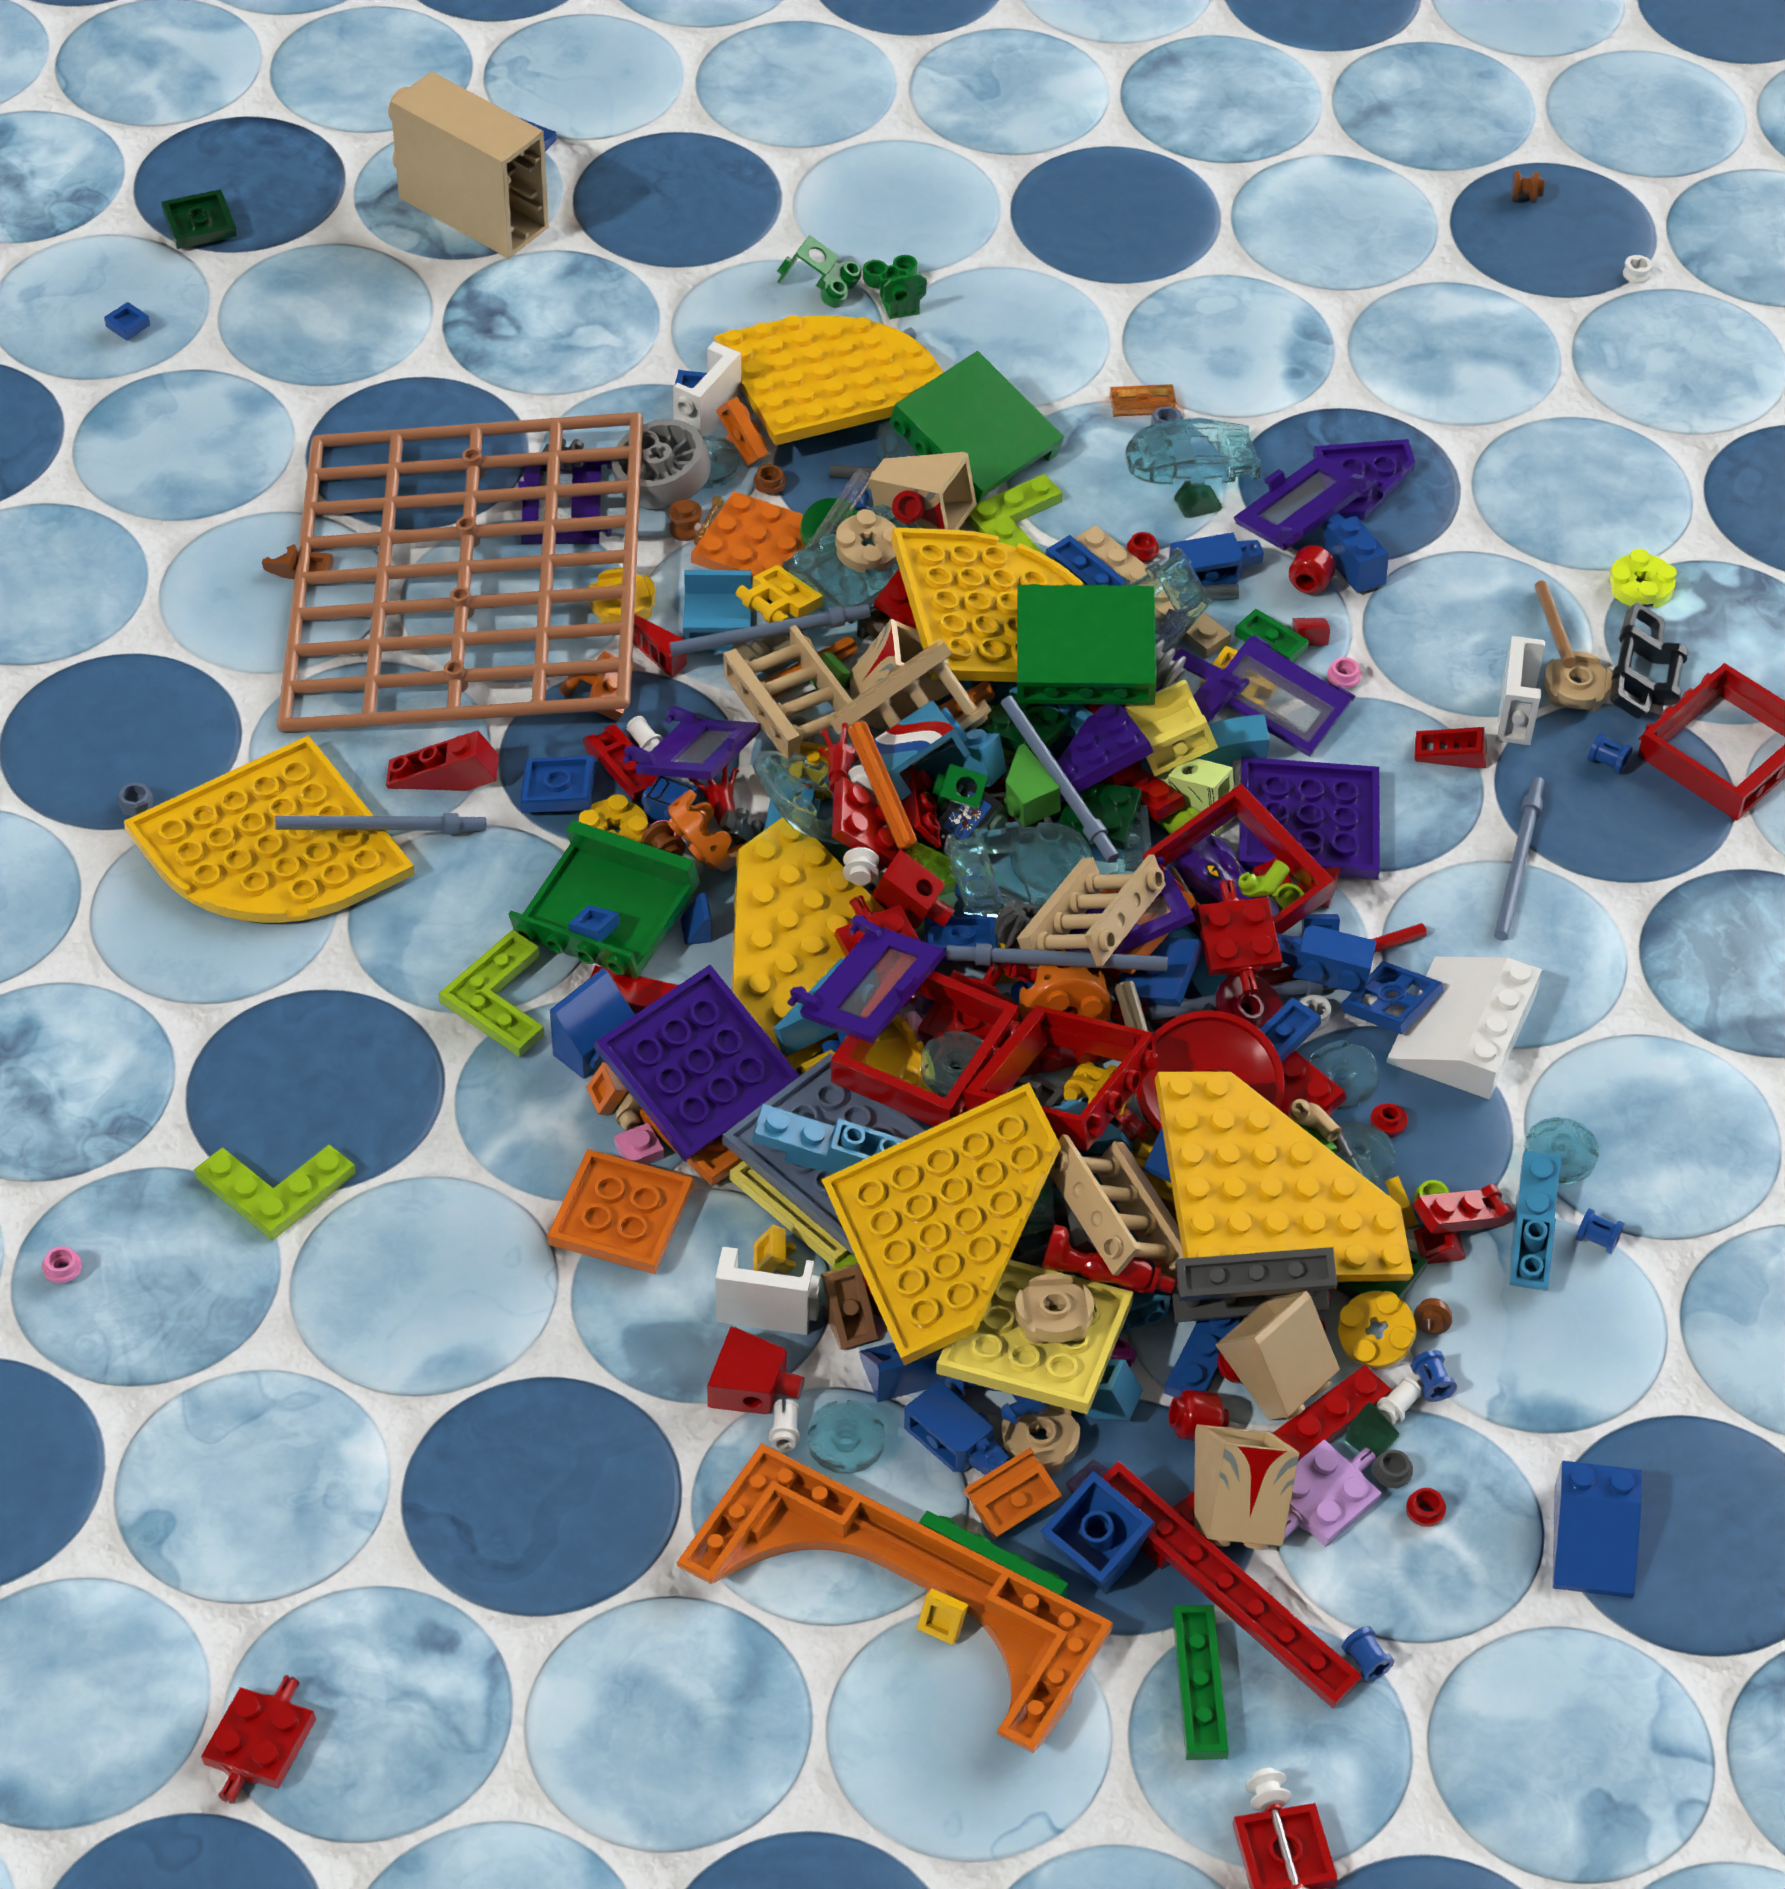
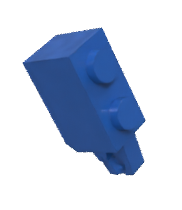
(1356, 552)
(1220, 557)
(1329, 958)
(953, 1430)

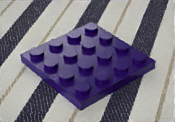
(1323, 806)
(696, 1062)

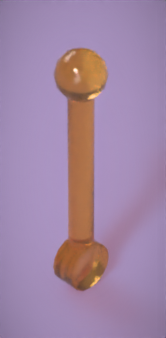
(717, 502)

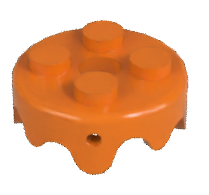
(692, 823)
(1067, 987)

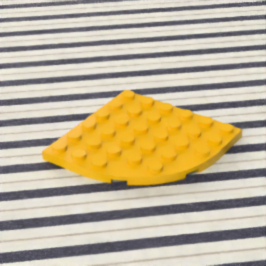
(826, 372)
(966, 593)
(227, 857)

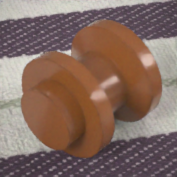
(1527, 186)
(685, 519)
(662, 837)

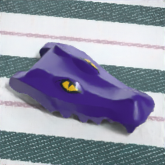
(1208, 865)

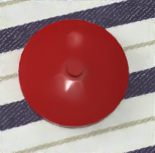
(1212, 1044)

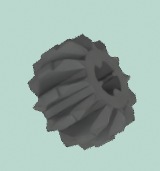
(1012, 921)

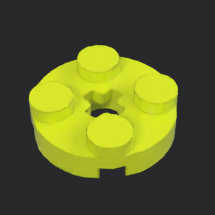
(1658, 574)

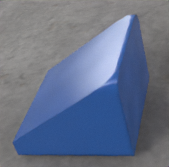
(697, 921)

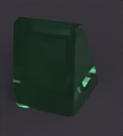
(1196, 500)
(1371, 1431)

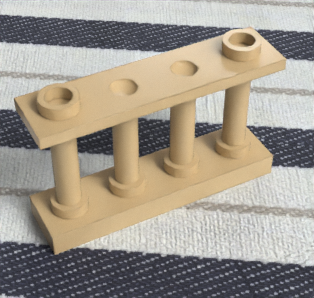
(907, 679)
(772, 715)
(1081, 892)
(1133, 1195)

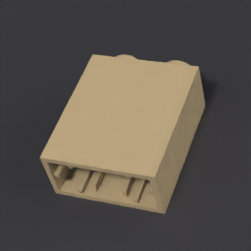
(469, 164)

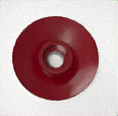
(1258, 1007)

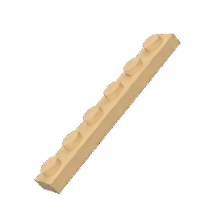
(1204, 635)

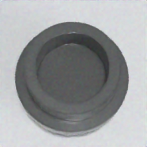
(1393, 1469)

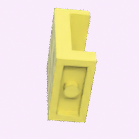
(1173, 728)

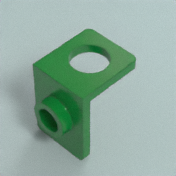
(946, 786)

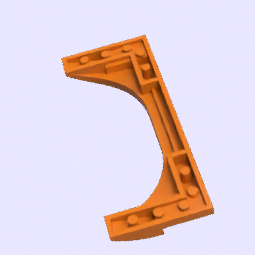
(792, 1508)

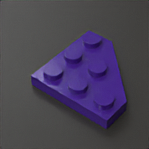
(1384, 461)
(1103, 747)

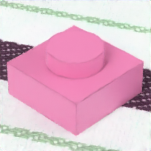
(639, 1145)

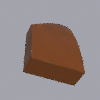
(286, 564)

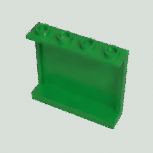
(978, 414)
(1086, 644)
(614, 874)

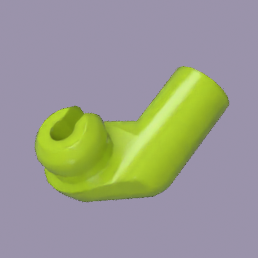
(1175, 821)
(1265, 885)

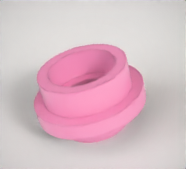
(1344, 673)
(60, 1257)

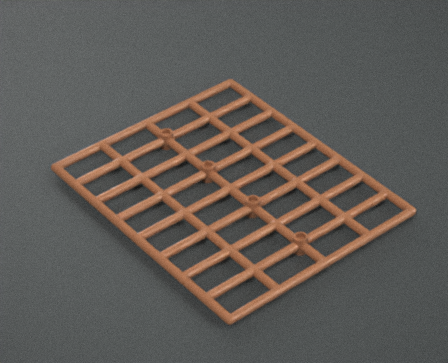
(460, 598)

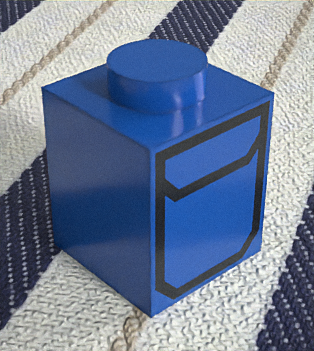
(661, 795)

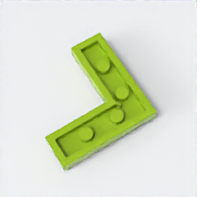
(1001, 512)
(476, 998)
(278, 1207)

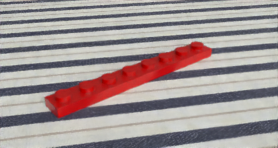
(1321, 1420)
(1238, 1593)

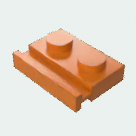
(1012, 1493)

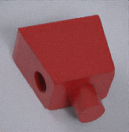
(915, 889)
(750, 1375)

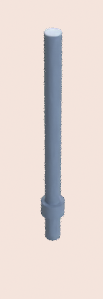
(834, 617)
(1530, 809)
(449, 823)
(1093, 828)
(984, 954)
(1197, 1004)

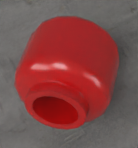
(1311, 569)
(1195, 1408)

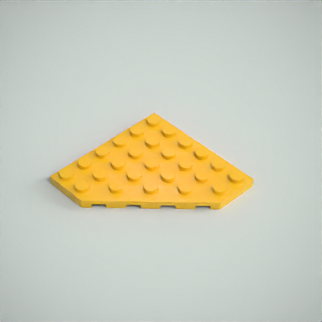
(786, 922)
(1264, 1184)
(945, 1216)

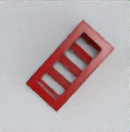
(655, 645)
(1470, 755)

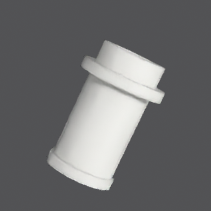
(1399, 1400)
(784, 1432)

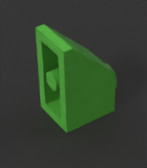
(1030, 789)

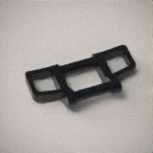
(1653, 650)

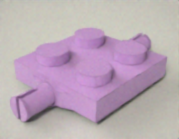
(1330, 1492)

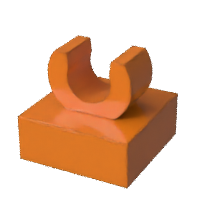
(606, 1090)

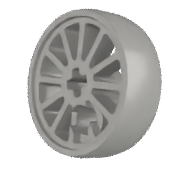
(667, 471)

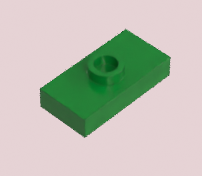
(1281, 638)

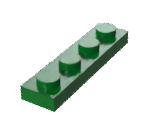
(984, 1547)
(1200, 1682)

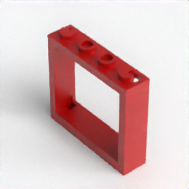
(1697, 778)
(1271, 833)
(1079, 1033)
(912, 1100)

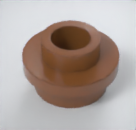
(769, 479)
(1433, 1316)

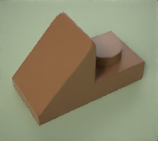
(848, 1306)

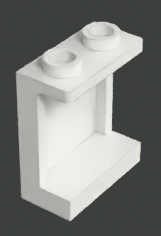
(717, 387)
(1519, 692)
(765, 1298)

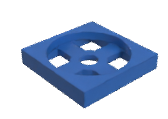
(1398, 981)

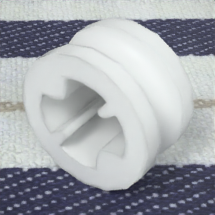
(1637, 269)
(1319, 1005)

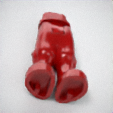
(1136, 1276)

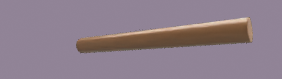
(1555, 624)

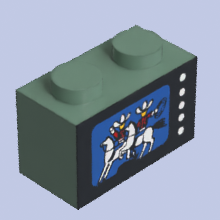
(963, 819)

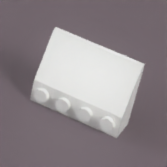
(1471, 1025)

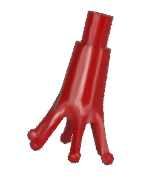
(839, 756)
(719, 794)

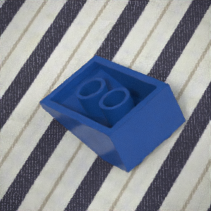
(1596, 1528)

